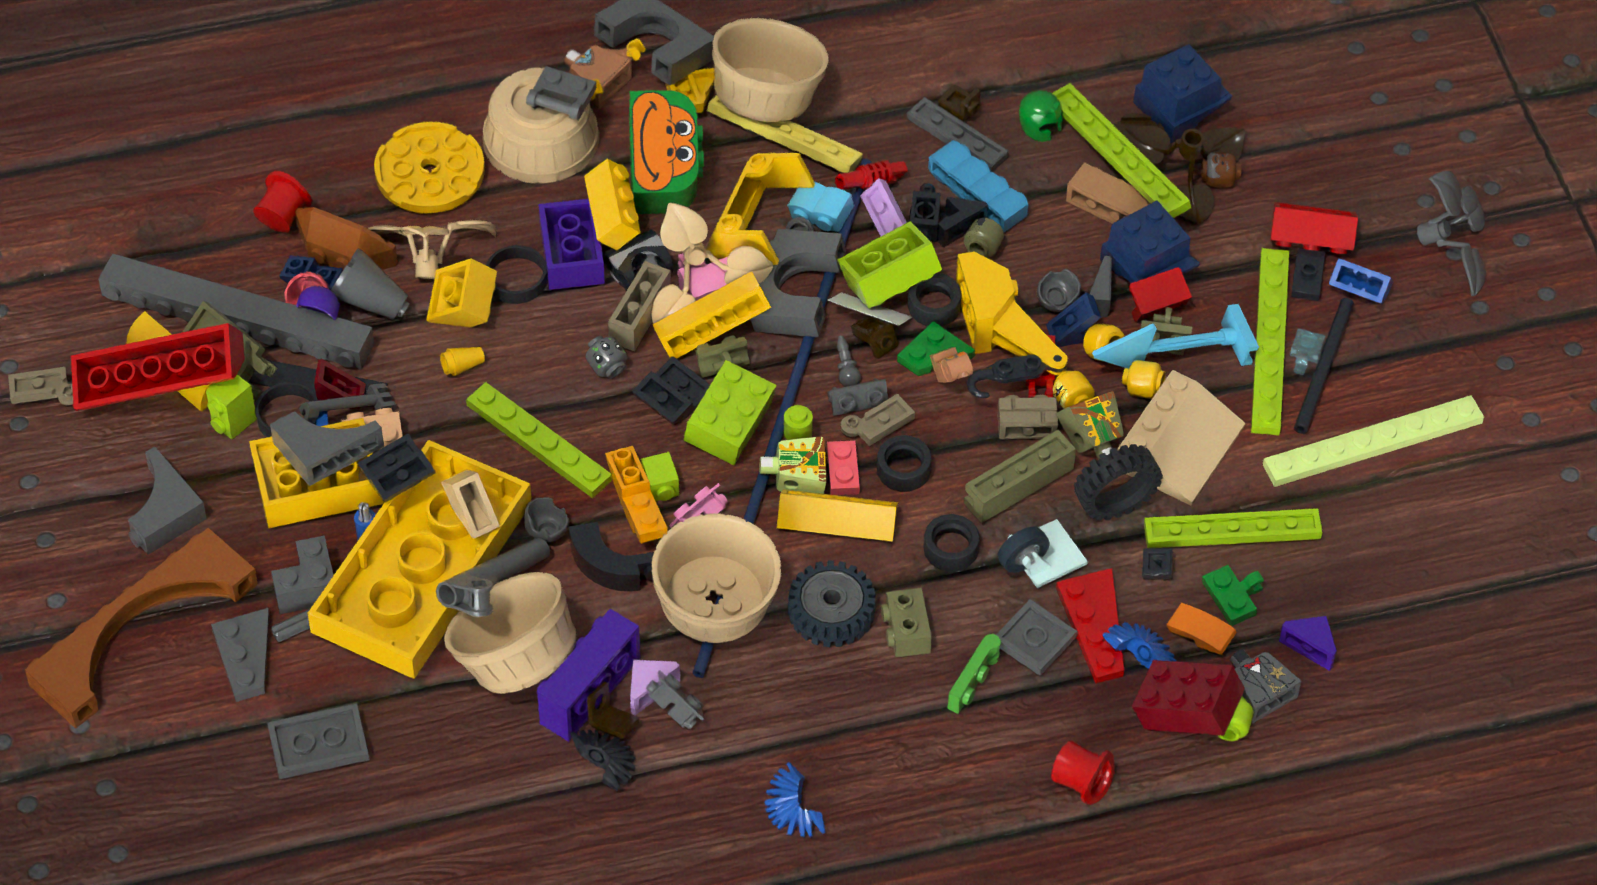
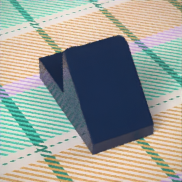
(1074, 321)

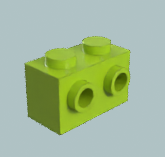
(231, 406)

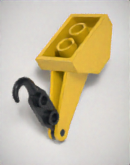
(998, 320)

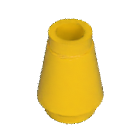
(461, 359)

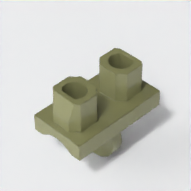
(1168, 327)
(713, 357)

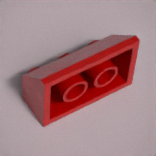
(1313, 227)

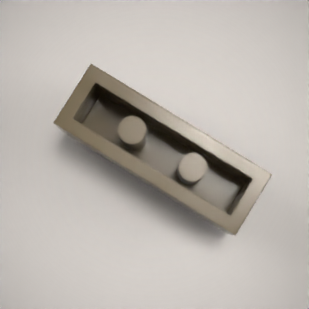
(634, 311)

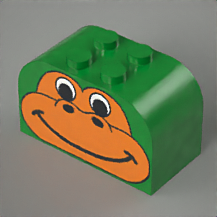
(664, 150)

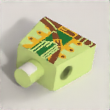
(798, 465)

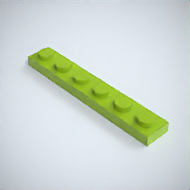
(539, 440)
(1232, 528)

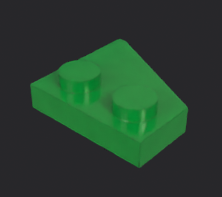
(930, 341)

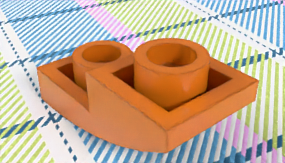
(1202, 627)

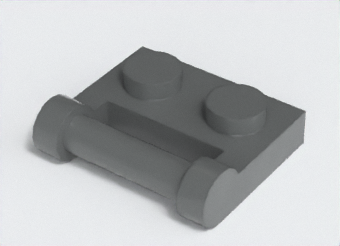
(563, 87)

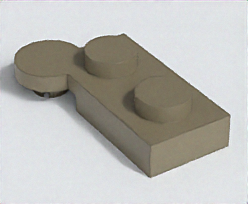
(40, 386)
(879, 420)

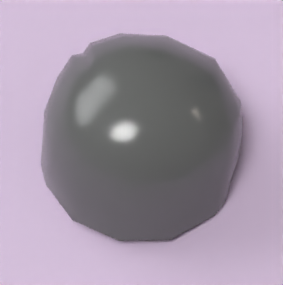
(1058, 290)
(545, 520)

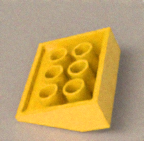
(289, 497)

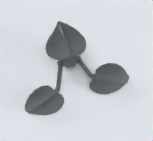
(1438, 229)

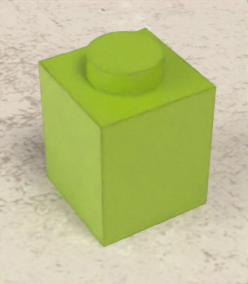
(662, 476)

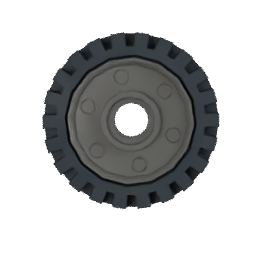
(826, 622)

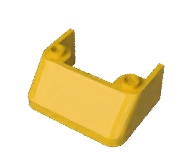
(760, 172)

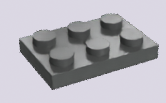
(318, 741)

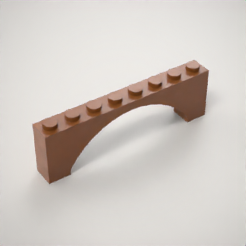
(198, 569)

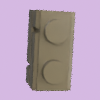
(1026, 417)

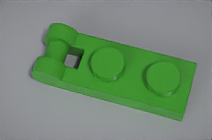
(974, 672)

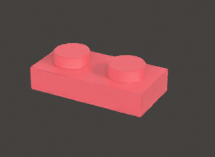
(842, 468)

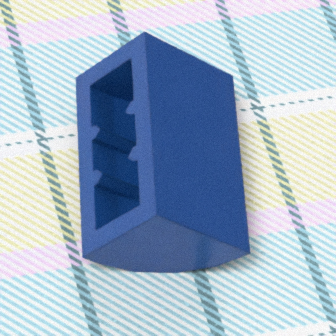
(1361, 281)

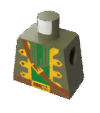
(1093, 423)

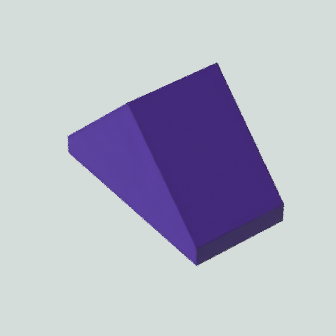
(1311, 639)

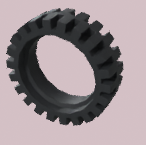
(1110, 467)

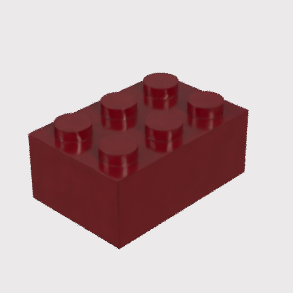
(1188, 697)

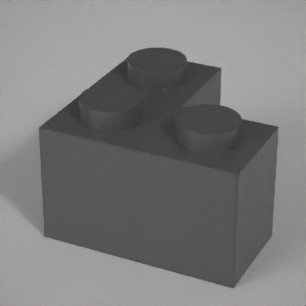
(301, 585)

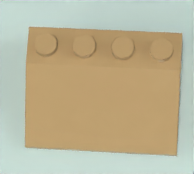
(1185, 434)

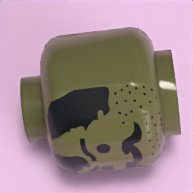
(984, 237)

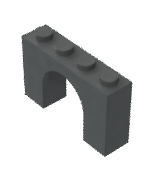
(687, 51)
(797, 253)

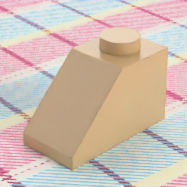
(471, 503)

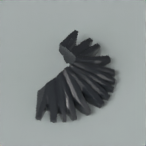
(607, 755)

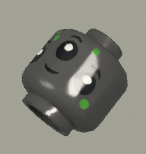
(606, 356)

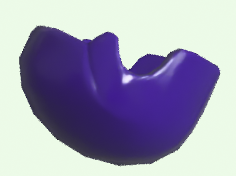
(319, 300)

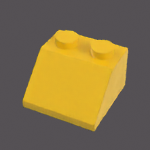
(462, 294)

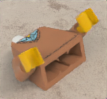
(606, 66)

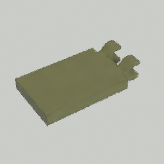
(209, 316)

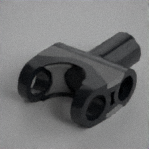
(631, 257)

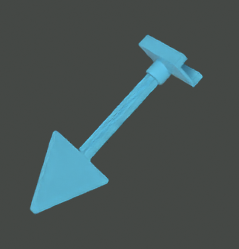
(1140, 343)

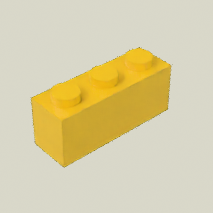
(612, 204)

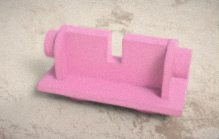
(706, 501)

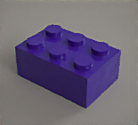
(570, 244)

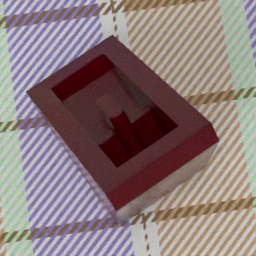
(336, 383)

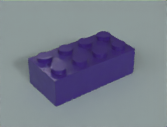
(599, 657)

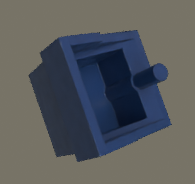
(1179, 91)
(1148, 244)

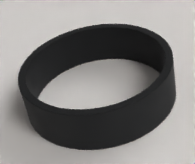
(524, 252)
(276, 391)

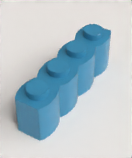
(972, 180)

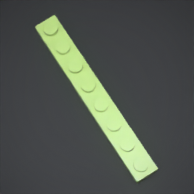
(1372, 441)

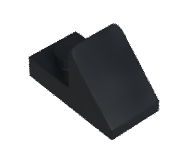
(959, 217)

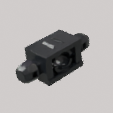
(926, 202)

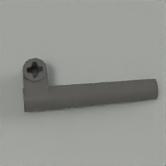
(472, 588)

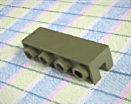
(1019, 476)

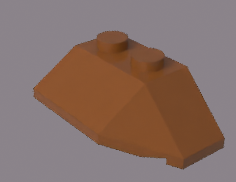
(335, 239)

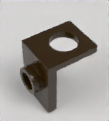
(608, 717)

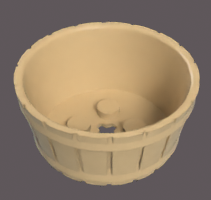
(767, 68)
(535, 142)
(721, 557)
(521, 638)

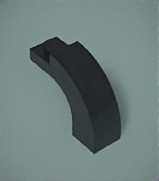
(604, 565)

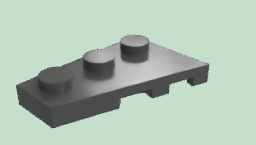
(244, 652)

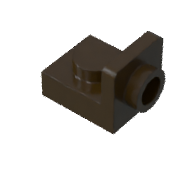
(877, 333)

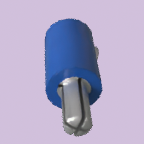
(363, 518)

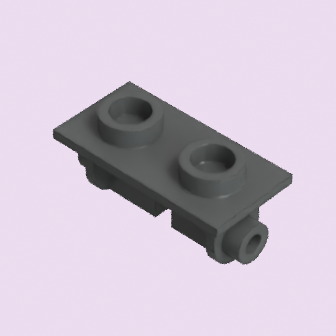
(858, 396)
(668, 691)

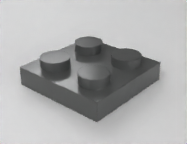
(1035, 637)

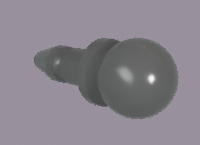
(849, 373)

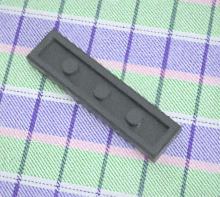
(949, 128)

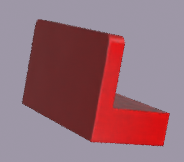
(1158, 292)

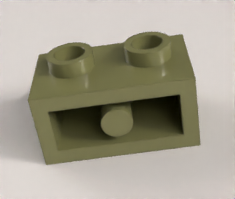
(907, 622)

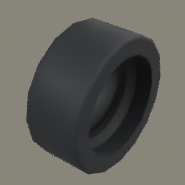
(943, 315)
(904, 445)
(951, 524)

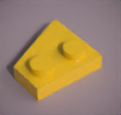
(696, 87)

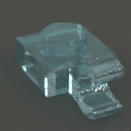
(1306, 348)

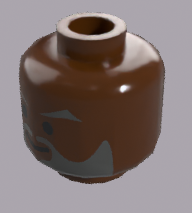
(1220, 170)

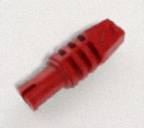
(867, 174)

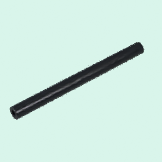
(1323, 366)

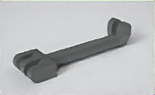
(376, 396)

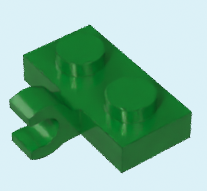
(1231, 595)

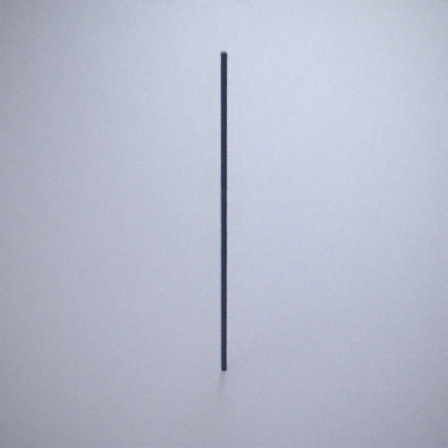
(787, 402)

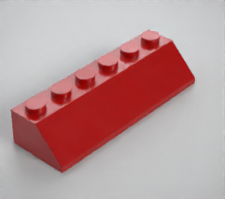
(156, 366)

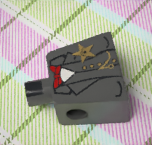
(1265, 682)

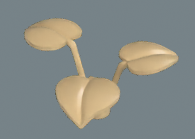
(684, 232)
(427, 260)

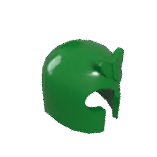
(1037, 110)

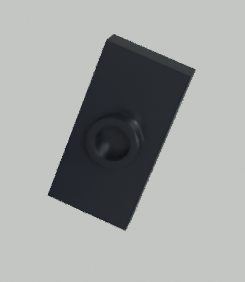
(1308, 274)

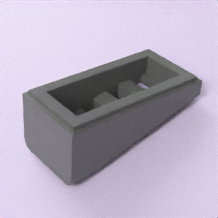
(1102, 287)

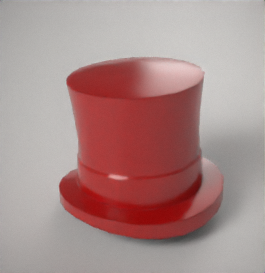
(281, 201)
(1084, 771)

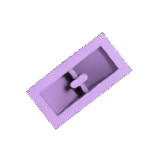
(642, 674)

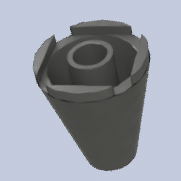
(369, 287)

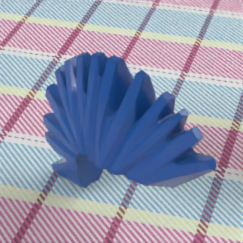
(1140, 642)
(787, 805)

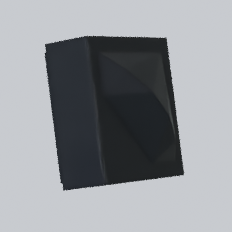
(1157, 563)

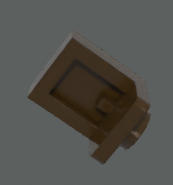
(961, 103)

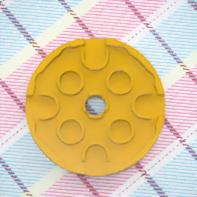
(410, 186)

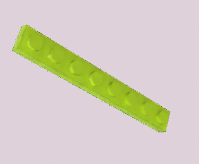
(1120, 152)
(1271, 342)

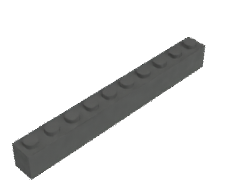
(256, 315)

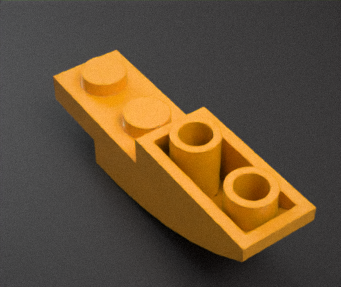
(635, 494)

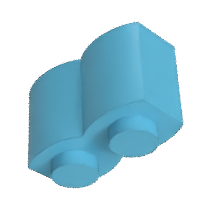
(822, 206)

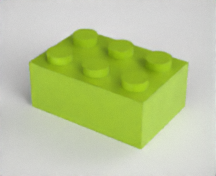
(889, 265)
(729, 412)

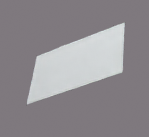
(876, 311)

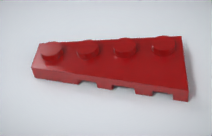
(1091, 612)

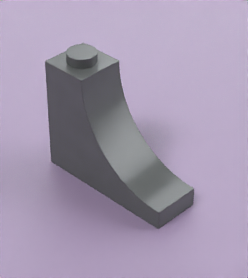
(321, 450)
(169, 510)

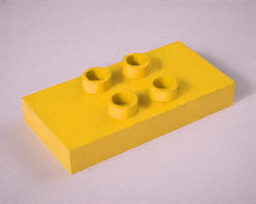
(386, 588)

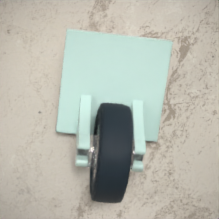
(1042, 553)

